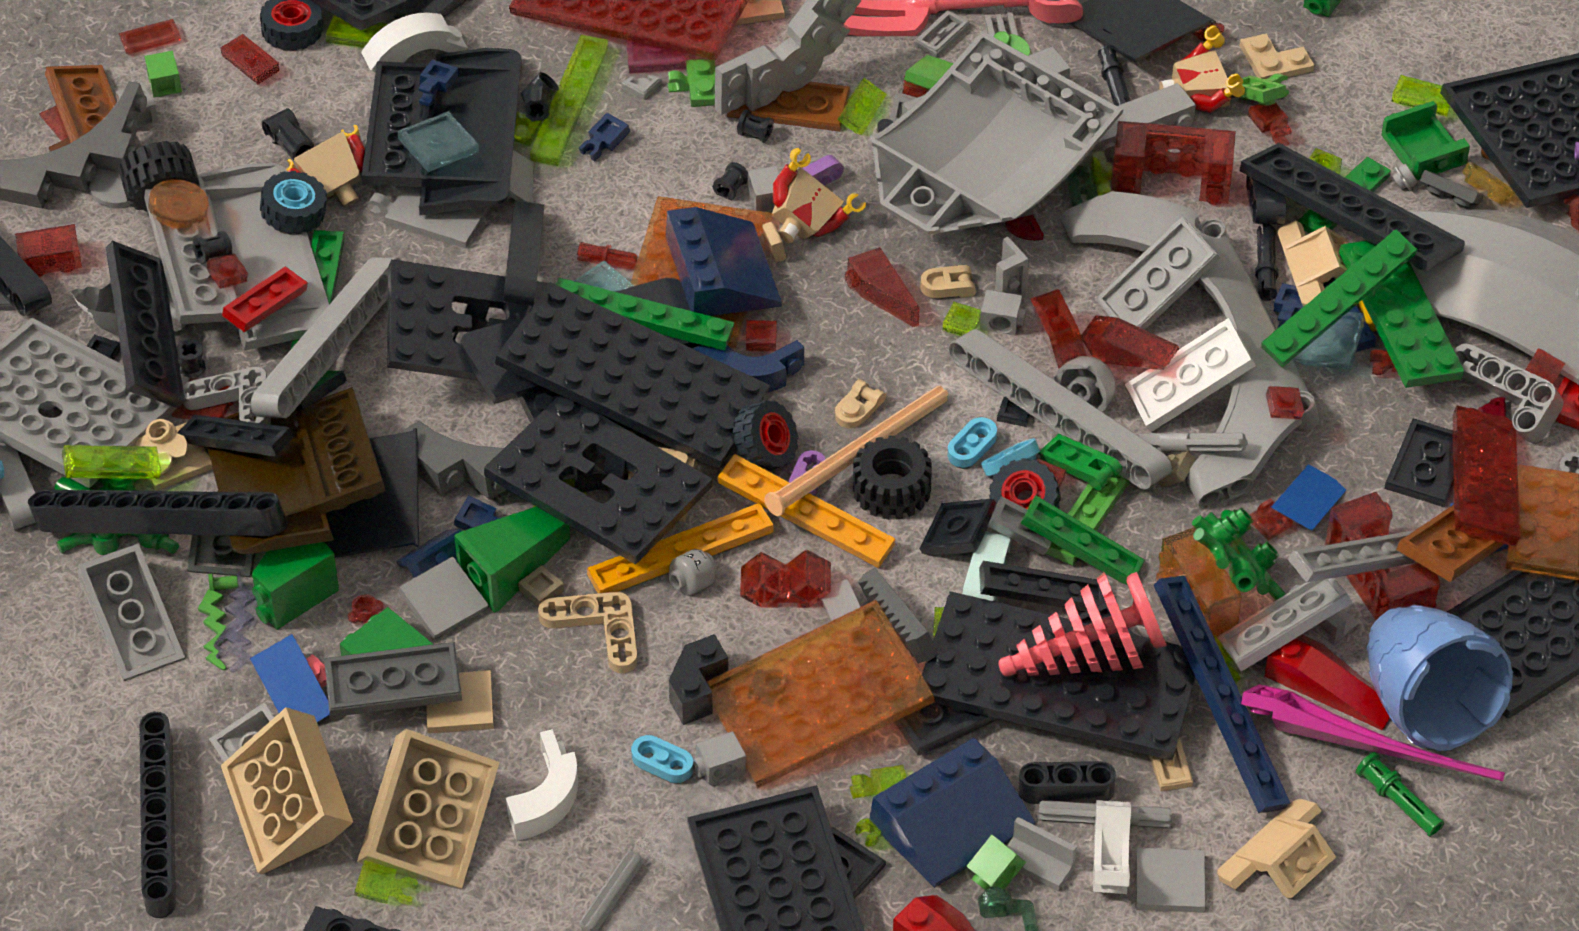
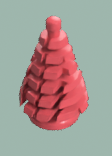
(1082, 636)

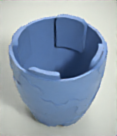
(1437, 676)

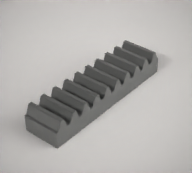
(904, 622)

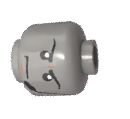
(693, 571)

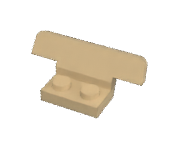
(1311, 257)
(1285, 848)

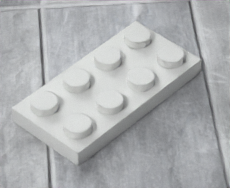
(1191, 375)

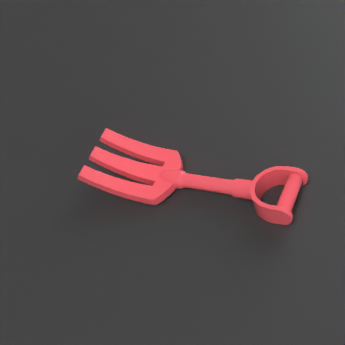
(911, 16)

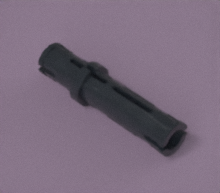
(1112, 72)
(1266, 269)

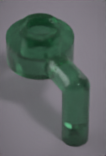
(998, 903)

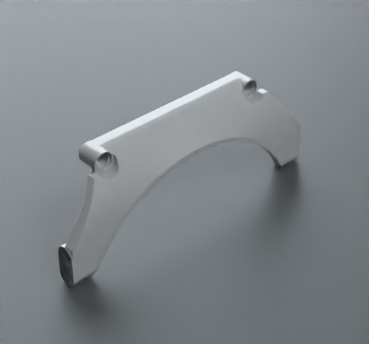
(1137, 223)

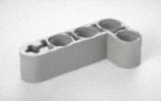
(1504, 385)

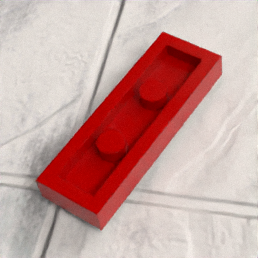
(264, 299)

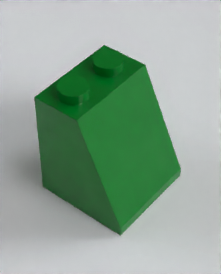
(293, 582)

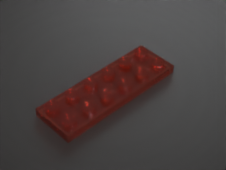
(1485, 476)

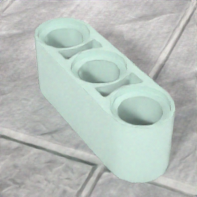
(992, 549)

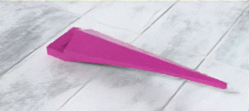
(1307, 719)

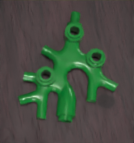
(109, 542)
(1225, 543)

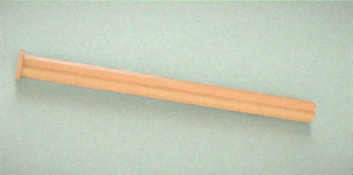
(837, 462)

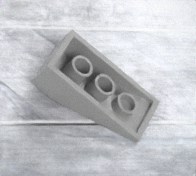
(129, 611)

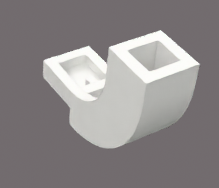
(410, 35)
(552, 800)
(1111, 847)

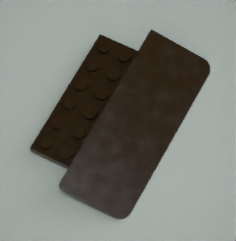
(315, 473)

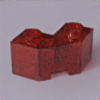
(771, 582)

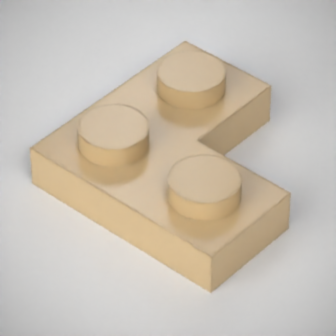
(1267, 61)

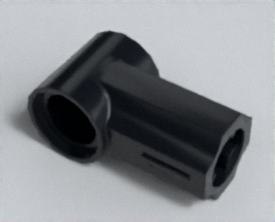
(538, 97)
(285, 130)

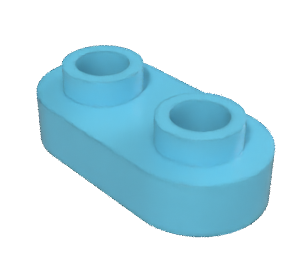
(968, 442)
(1024, 449)
(663, 759)

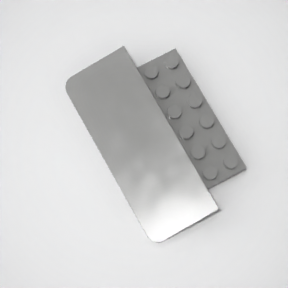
(235, 208)

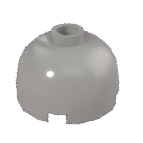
(1089, 380)

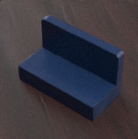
(430, 553)

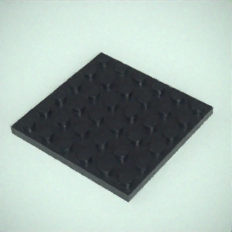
(1526, 125)

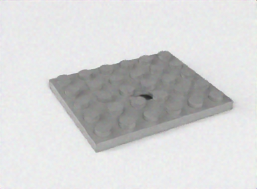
(51, 371)

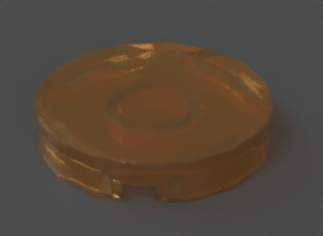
(178, 203)

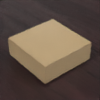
(774, 241)

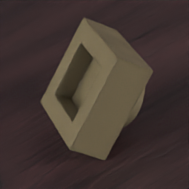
(1181, 466)
(540, 585)

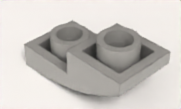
(840, 600)

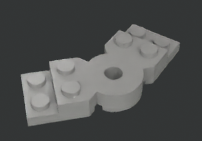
(764, 73)

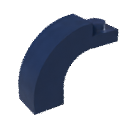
(768, 368)

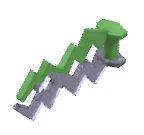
(242, 598)

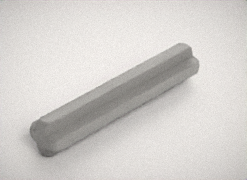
(611, 892)

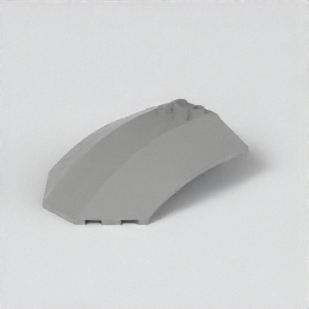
(986, 140)
(1510, 281)

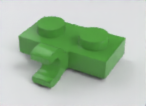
(699, 82)
(1264, 90)

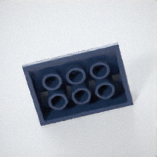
(720, 262)
(949, 811)

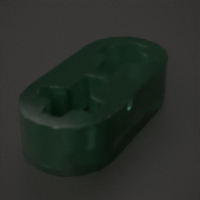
(1076, 190)

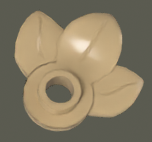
(168, 445)

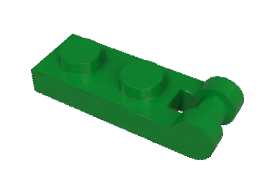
(1081, 461)

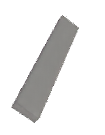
(1349, 557)

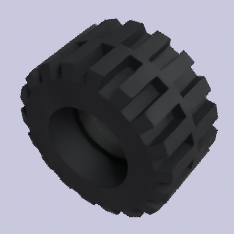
(152, 165)
(892, 495)

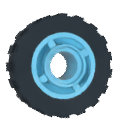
(293, 202)

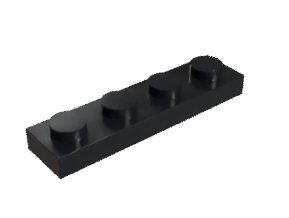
(236, 435)
(1035, 585)

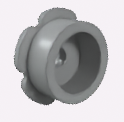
(1404, 177)

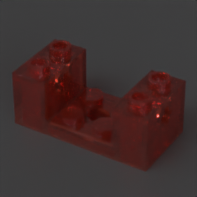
(1201, 153)
(1380, 588)

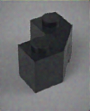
(688, 682)

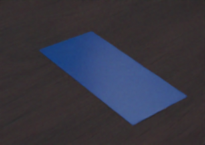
(1309, 497)
(290, 679)

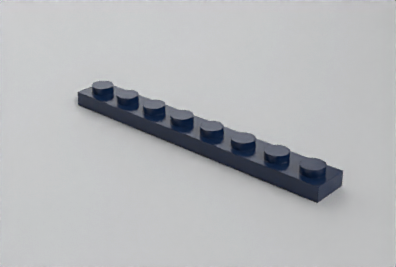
(1222, 694)

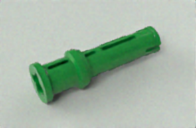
(1389, 784)

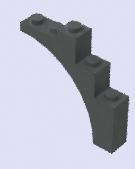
(73, 166)
(450, 462)

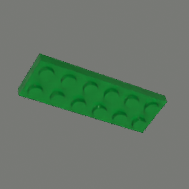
(1407, 325)

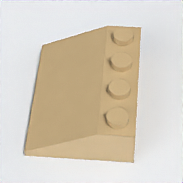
(286, 791)
(429, 809)

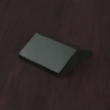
(217, 550)

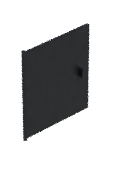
(1140, 26)
(392, 515)

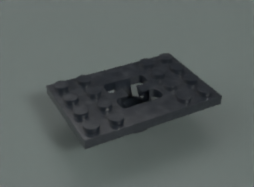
(425, 325)
(638, 508)

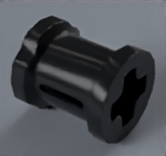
(755, 126)
(731, 181)
(212, 247)
(190, 355)

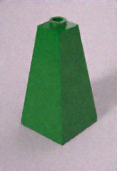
(507, 551)

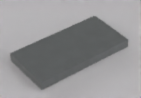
(392, 679)

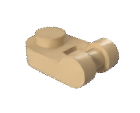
(938, 284)
(853, 413)

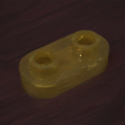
(1480, 177)

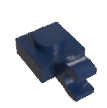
(435, 78)
(1287, 303)

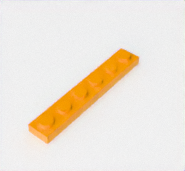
(809, 512)
(709, 537)

